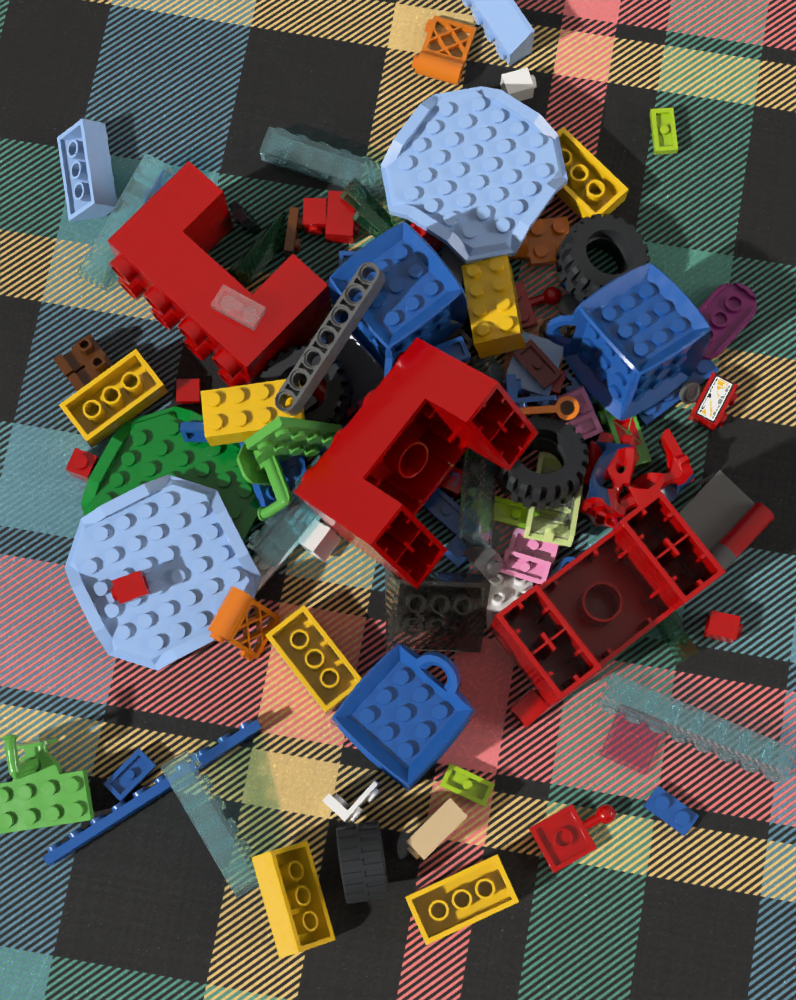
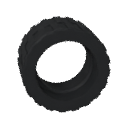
(362, 862)

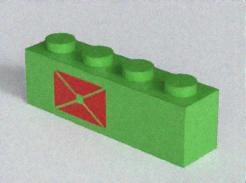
(627, 427)

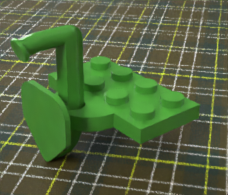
(274, 443)
(40, 789)

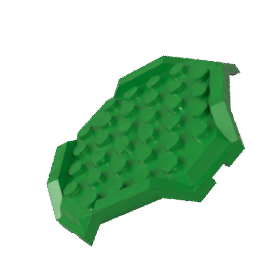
(155, 448)

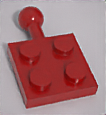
(550, 296)
(565, 836)

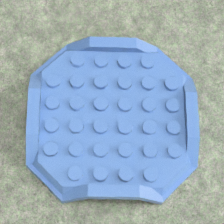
(474, 171)
(189, 559)

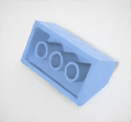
(504, 26)
(87, 170)

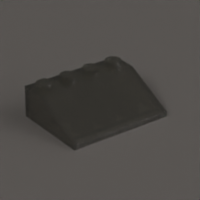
(440, 614)

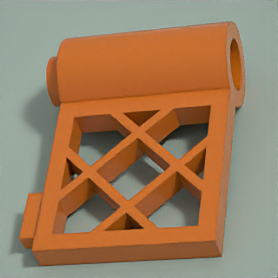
(441, 63)
(565, 408)
(234, 616)

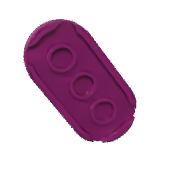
(728, 313)

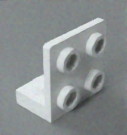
(503, 591)
(339, 805)

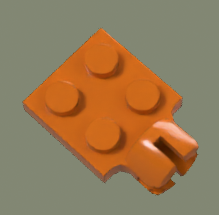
(543, 241)

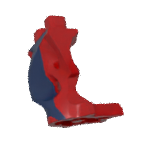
(604, 462)
(670, 483)

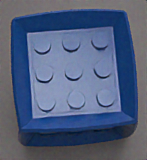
(416, 300)
(633, 340)
(405, 714)

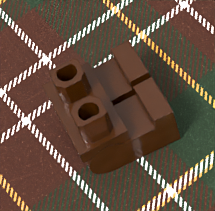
(83, 362)

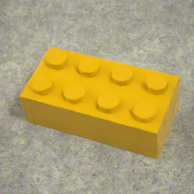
(590, 184)
(493, 306)
(113, 398)
(241, 411)
(314, 659)
(293, 899)
(461, 899)

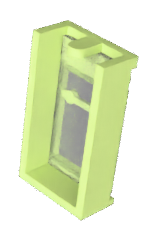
(554, 524)

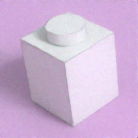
(519, 84)
(319, 540)

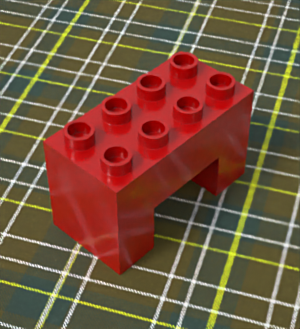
(167, 261)
(402, 451)
(605, 598)

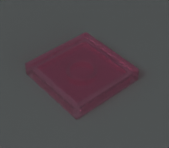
(630, 744)

